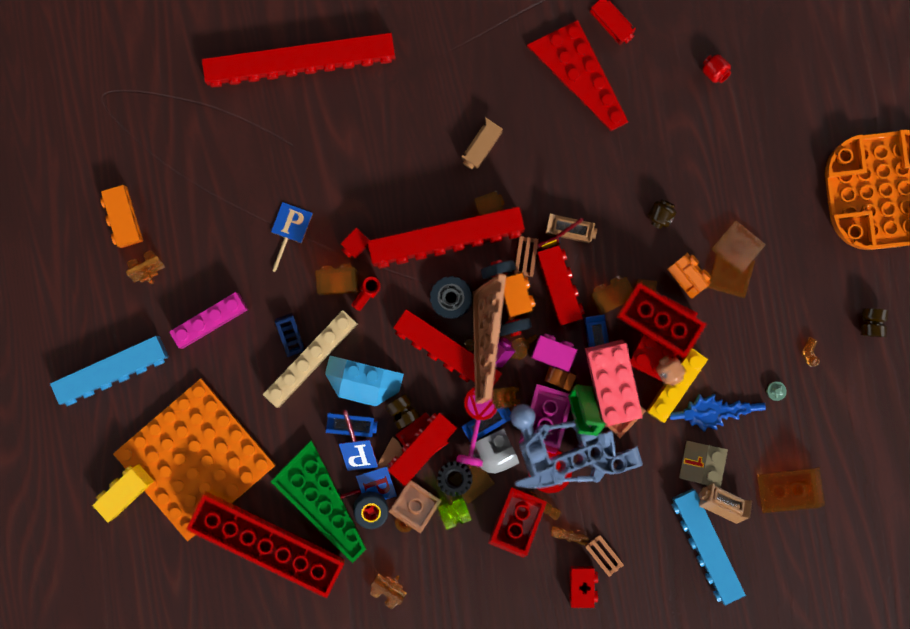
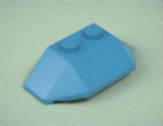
(362, 381)

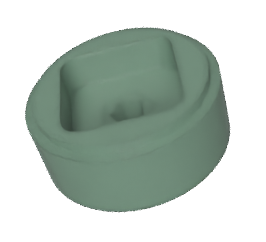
(776, 391)

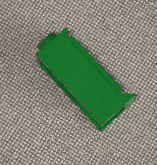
(585, 410)

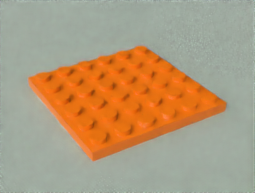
(195, 450)

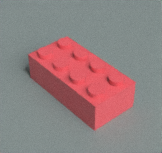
(613, 382)

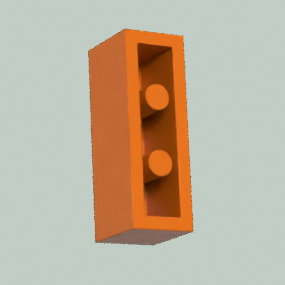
(121, 216)

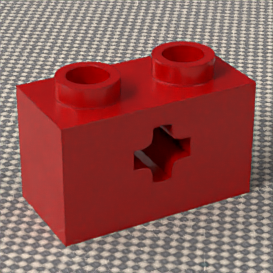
(581, 598)

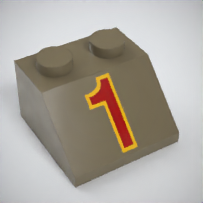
(703, 463)

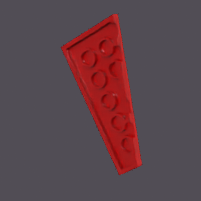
(577, 67)

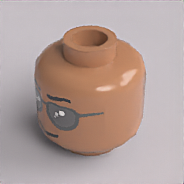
(670, 370)

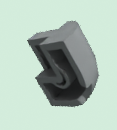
(496, 452)

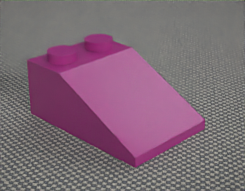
(550, 408)

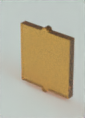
(480, 483)

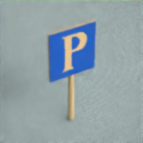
(290, 224)

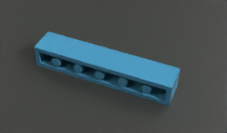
(109, 370)
(708, 546)

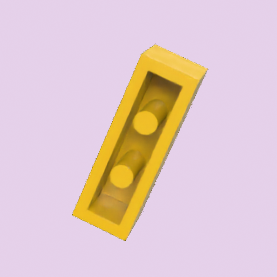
(122, 492)

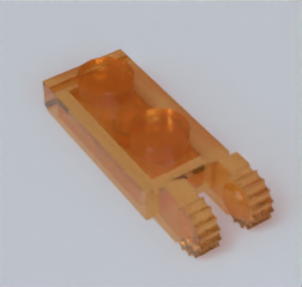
(505, 397)

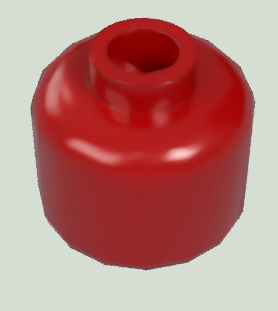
(716, 68)

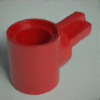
(365, 294)

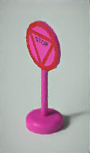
(479, 412)

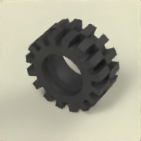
(443, 478)

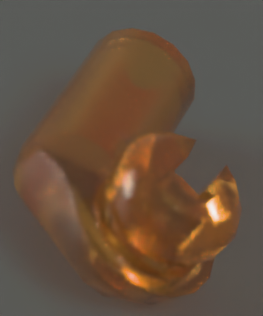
(808, 353)

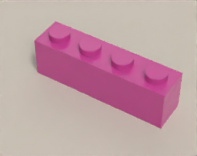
(208, 320)

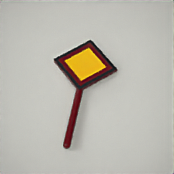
(556, 240)

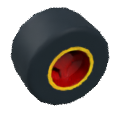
(374, 515)

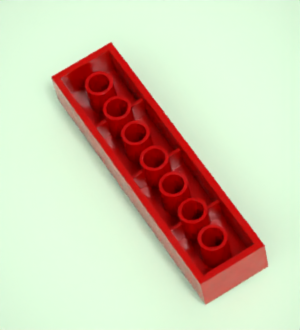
(446, 236)
(265, 544)

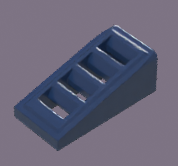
(290, 317)

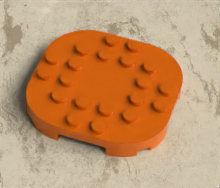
(871, 190)

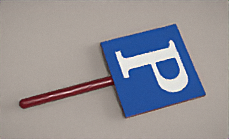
(358, 453)

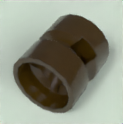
(874, 322)
(402, 411)

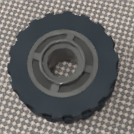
(439, 300)

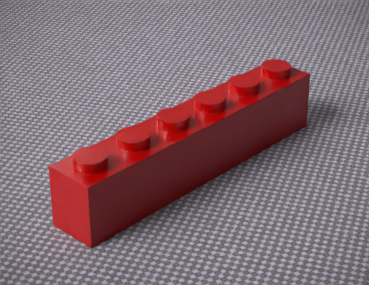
(438, 346)

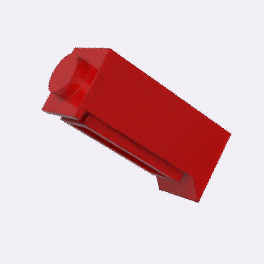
(613, 21)

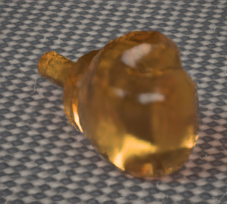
(521, 347)

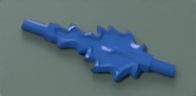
(709, 412)

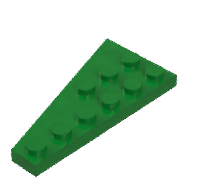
(313, 493)

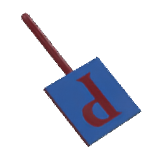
(375, 481)

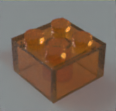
(337, 281)

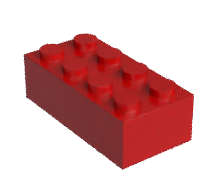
(661, 320)
(648, 352)

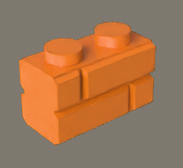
(690, 275)

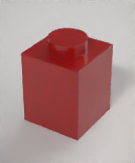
(355, 243)

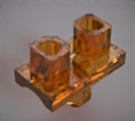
(145, 270)
(389, 588)

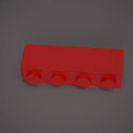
(559, 285)
(422, 448)

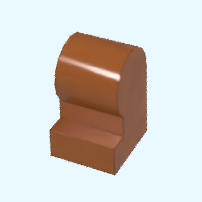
(560, 378)

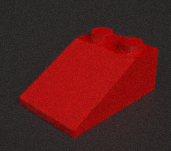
(517, 522)

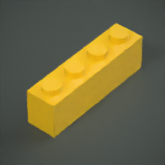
(670, 395)

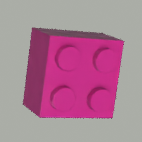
(554, 353)

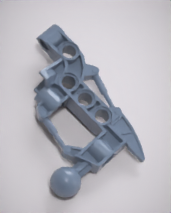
(543, 468)

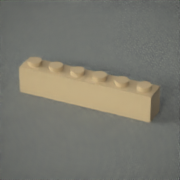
(310, 359)

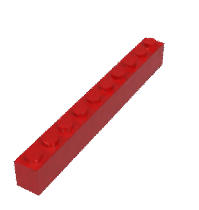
(298, 59)

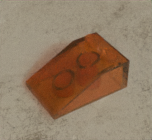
(791, 490)

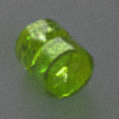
(454, 513)

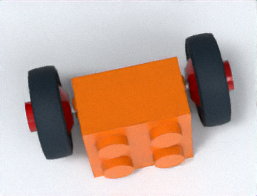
(515, 296)

